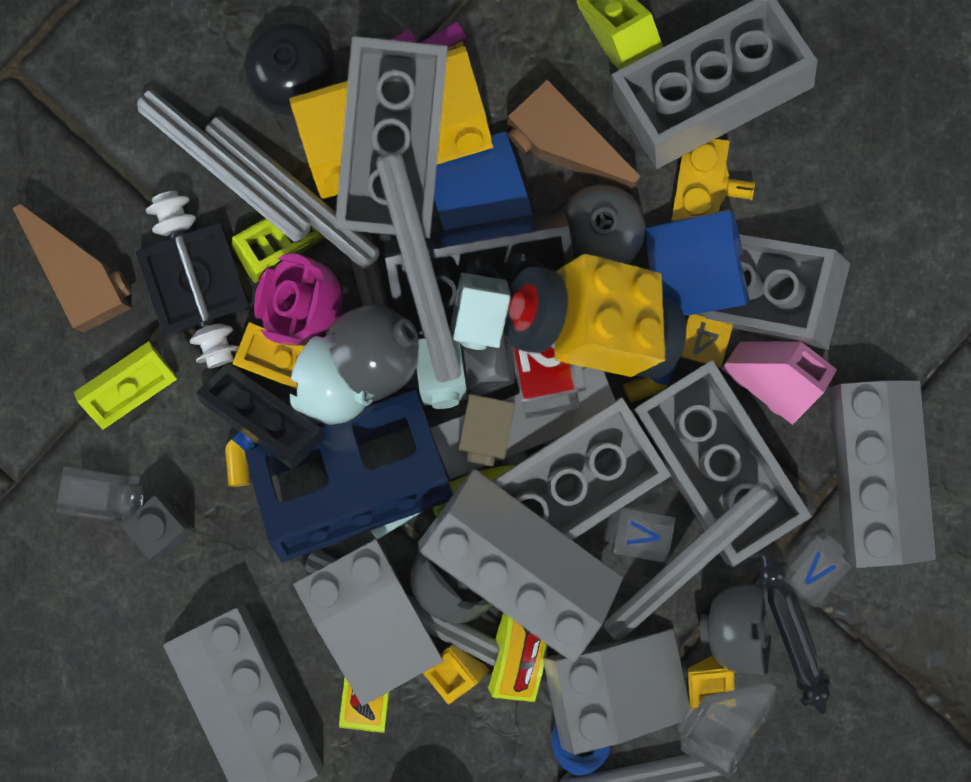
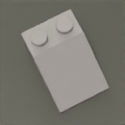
(790, 290)
(368, 622)
(617, 691)

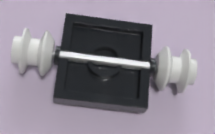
(192, 279)

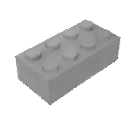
(714, 80)
(389, 109)
(718, 457)

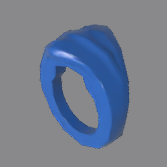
(575, 764)

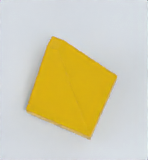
(455, 674)
(708, 679)

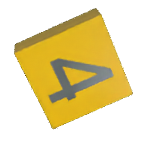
(705, 340)

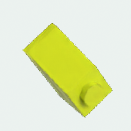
(622, 28)

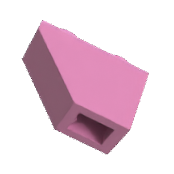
(780, 374)

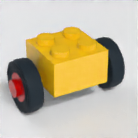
(597, 317)

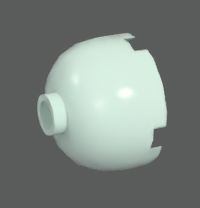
(321, 389)

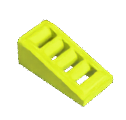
(256, 234)

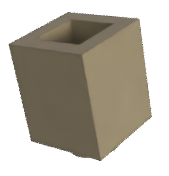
(486, 429)

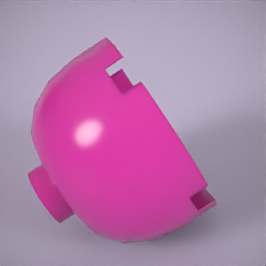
(298, 300)

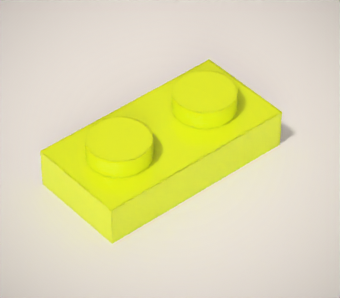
(125, 385)

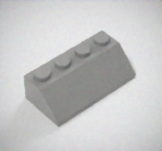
(587, 471)
(882, 473)
(521, 565)
(243, 701)

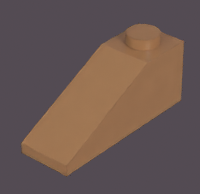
(564, 137)
(81, 282)

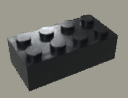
(485, 249)

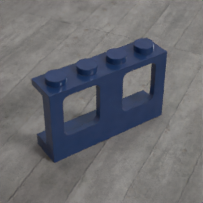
(354, 497)

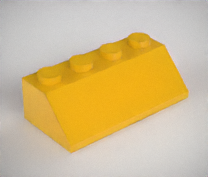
(322, 118)

